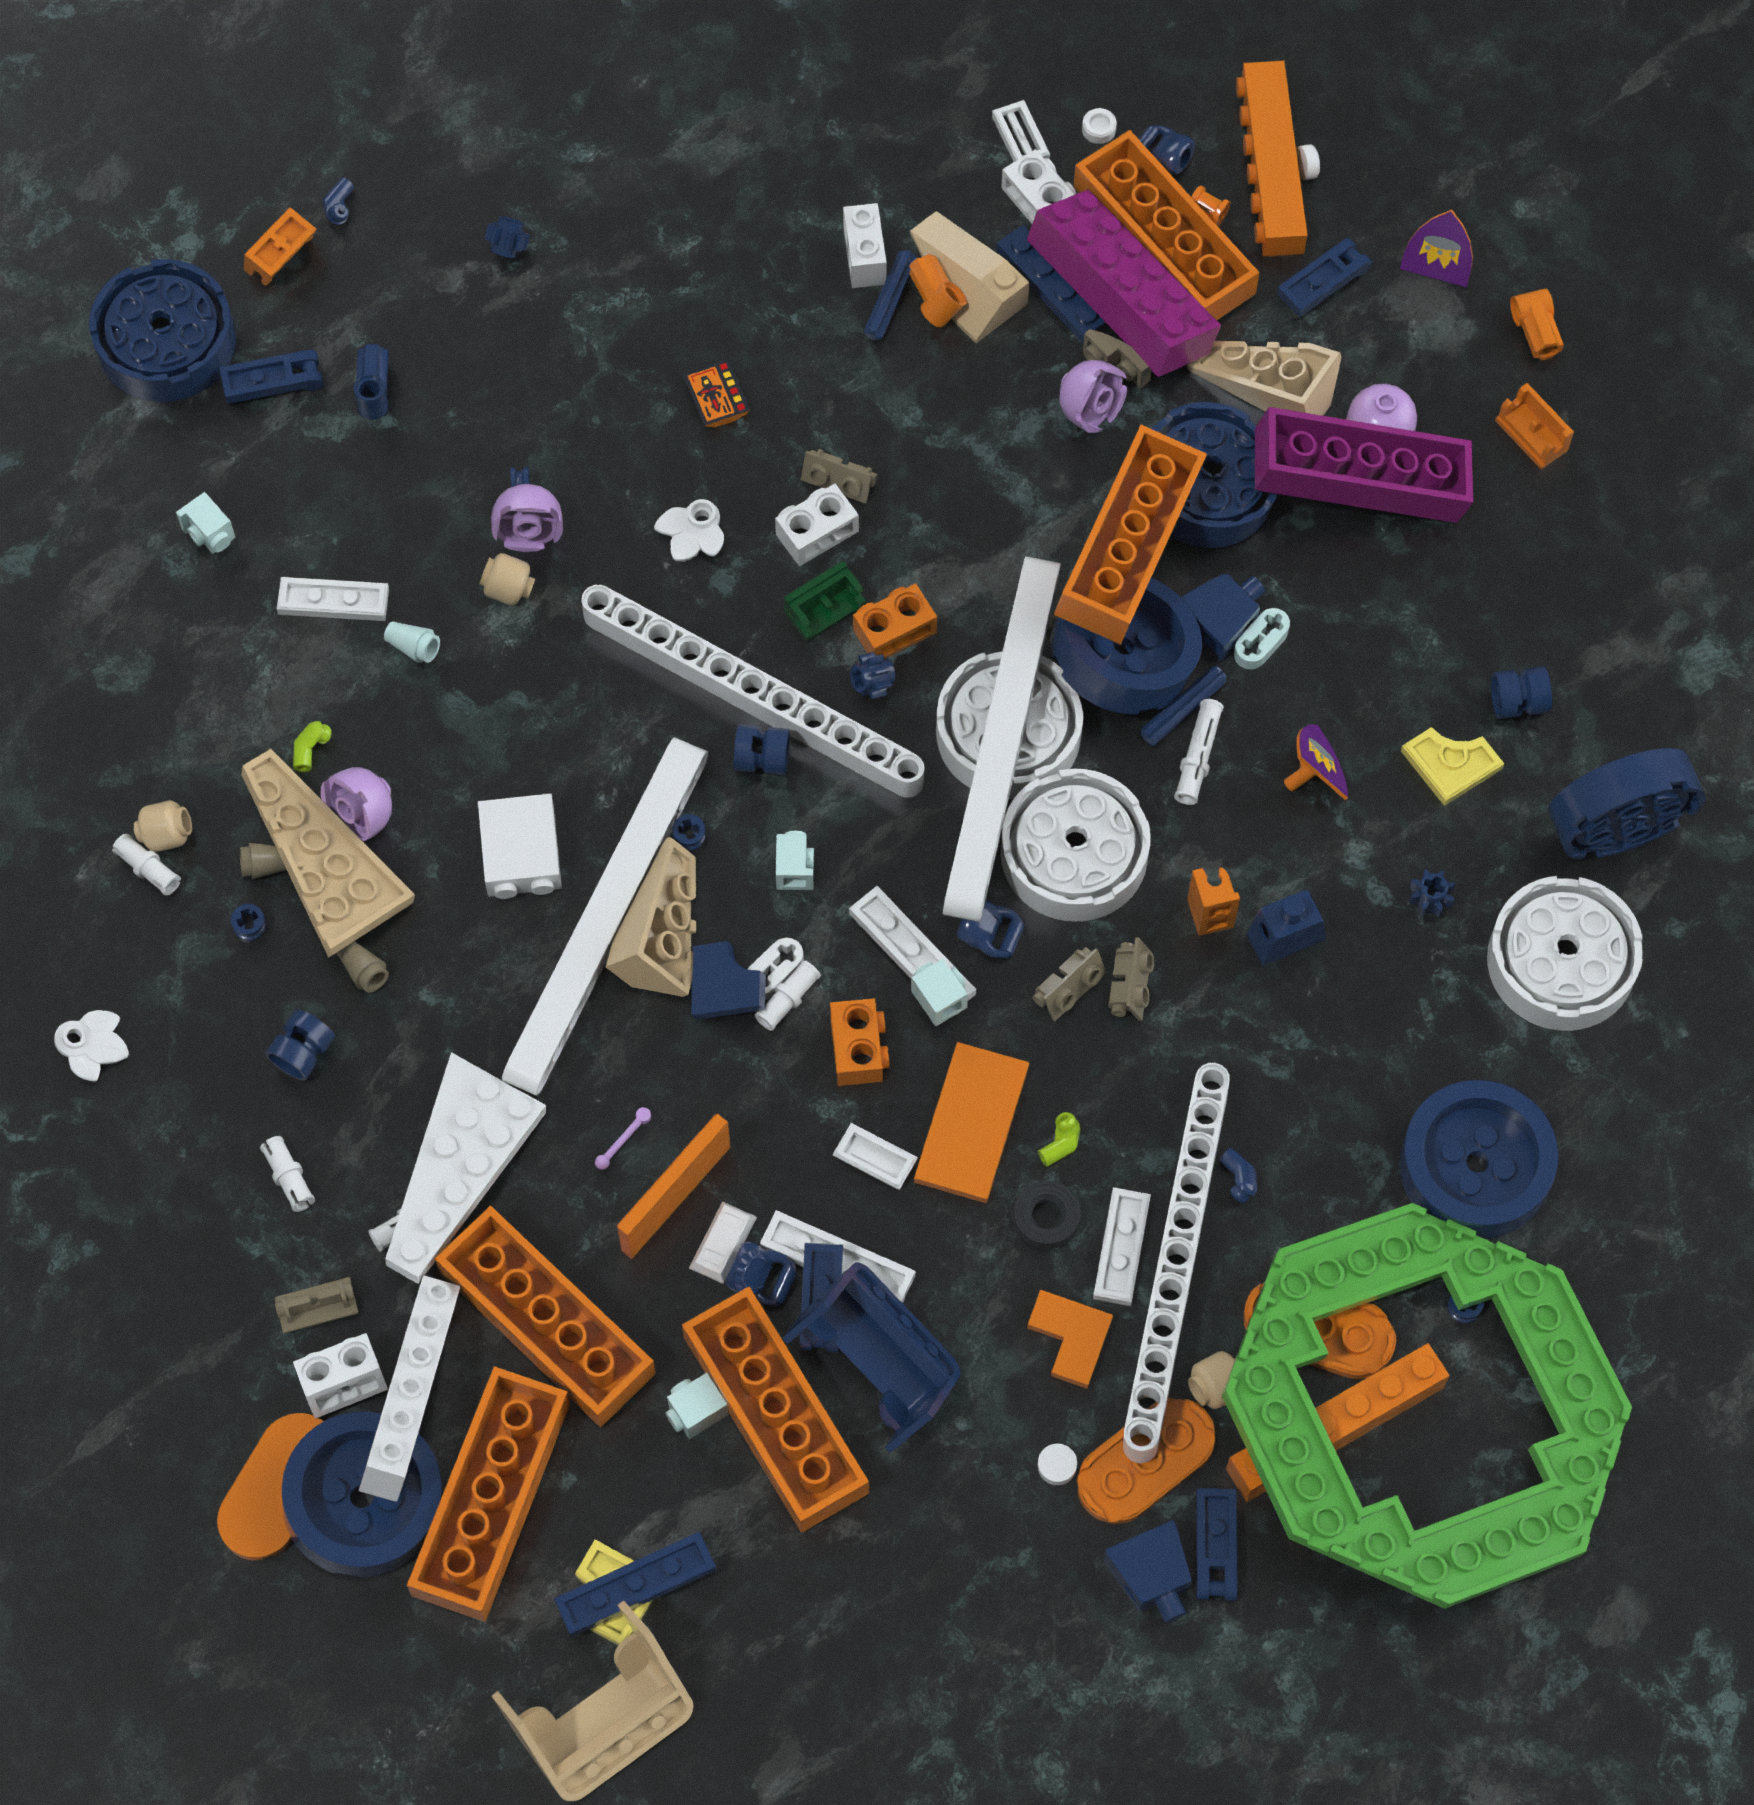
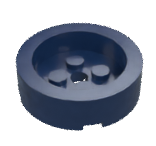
(169, 360)
(1225, 505)
(1161, 647)
(1626, 803)
(1487, 1123)
(319, 1509)

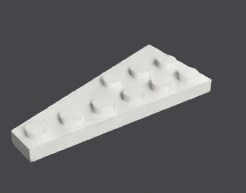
(466, 1147)

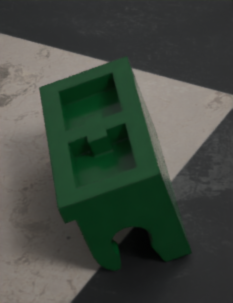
(824, 601)

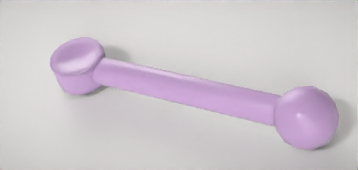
(643, 1116)

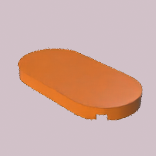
(1356, 1339)
(1123, 1487)
(252, 1511)

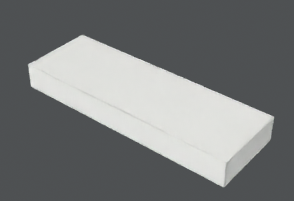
(333, 599)
(1121, 1246)

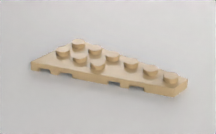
(330, 866)

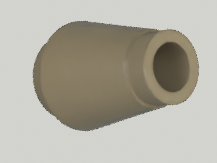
(260, 860)
(364, 967)

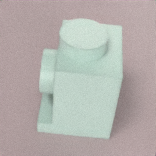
(206, 523)
(794, 862)

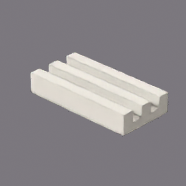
(1007, 137)

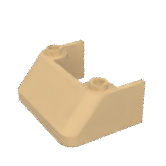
(610, 1724)

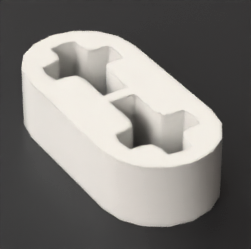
(771, 957)

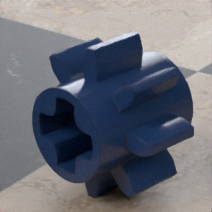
(507, 236)
(872, 675)
(1422, 888)

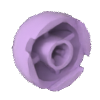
(1092, 393)
(1384, 406)
(526, 518)
(359, 800)

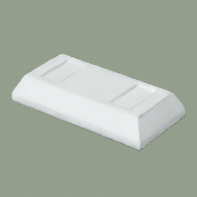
(875, 1156)
(722, 1242)

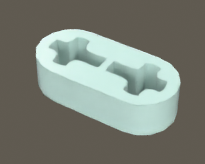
(1267, 643)

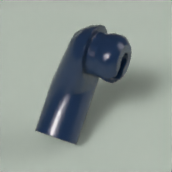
(334, 201)
(1244, 1175)

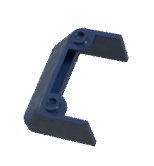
(884, 1345)

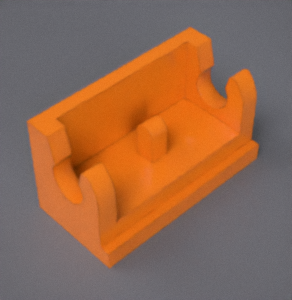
(278, 245)
(1535, 427)
(1212, 906)

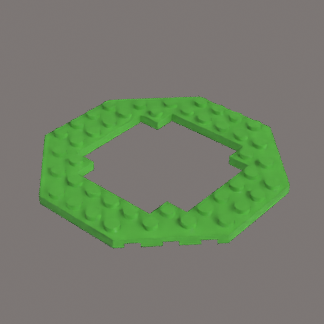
(1298, 1461)

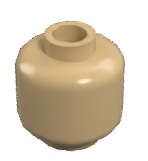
(506, 579)
(163, 826)
(1209, 1379)

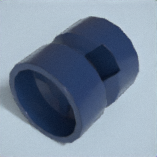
(1521, 692)
(774, 750)
(290, 1053)

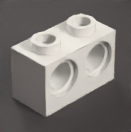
(1034, 194)
(864, 245)
(822, 530)
(340, 1375)

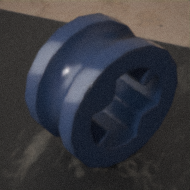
(519, 477)
(696, 825)
(259, 924)
(1464, 1317)

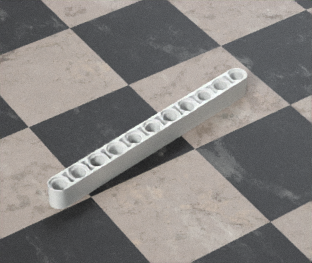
(760, 704)
(1002, 740)
(594, 934)
(1172, 1276)

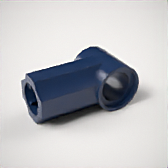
(372, 381)

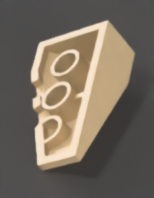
(987, 279)
(1273, 375)
(655, 935)

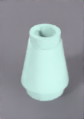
(414, 641)

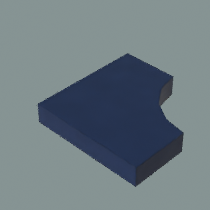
(722, 985)

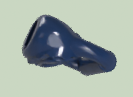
(1172, 151)
(983, 933)
(752, 1269)

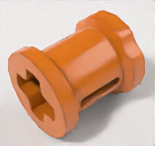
(1211, 205)

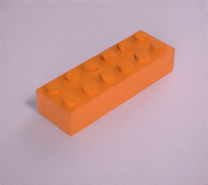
(1168, 223)
(1130, 534)
(545, 1316)
(776, 1409)
(489, 1494)

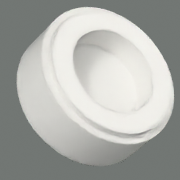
(1099, 126)
(1308, 162)
(1057, 1464)

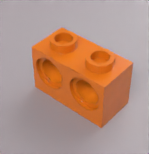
(899, 630)
(852, 1042)

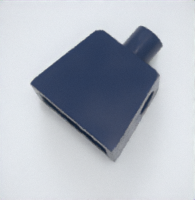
(1224, 611)
(1291, 927)
(1152, 1570)

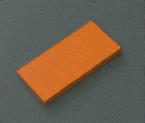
(971, 1122)
(674, 1186)

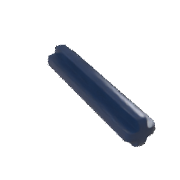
(889, 296)
(1183, 705)

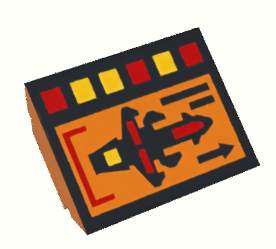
(717, 394)

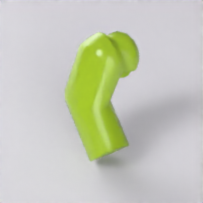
(303, 744)
(1065, 1139)

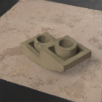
(1113, 351)

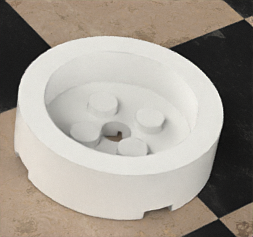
(1050, 732)
(1083, 879)
(1556, 987)

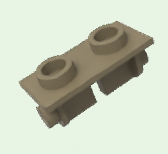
(825, 470)
(1134, 965)
(1081, 973)
(316, 1305)

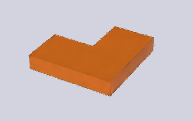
(1079, 1328)

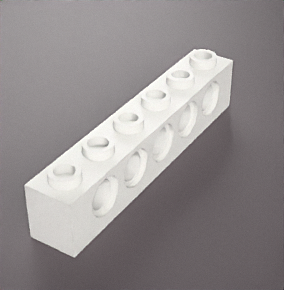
(409, 1389)

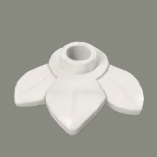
(689, 534)
(96, 1046)

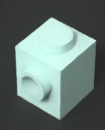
(939, 990)
(695, 1405)

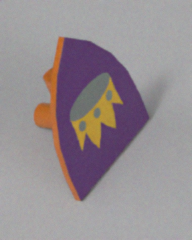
(1440, 250)
(1317, 759)

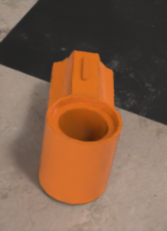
(940, 296)
(1535, 314)

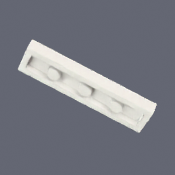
(898, 934)
(789, 1235)

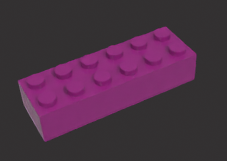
(1123, 282)
(1363, 465)

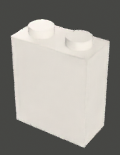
(519, 846)

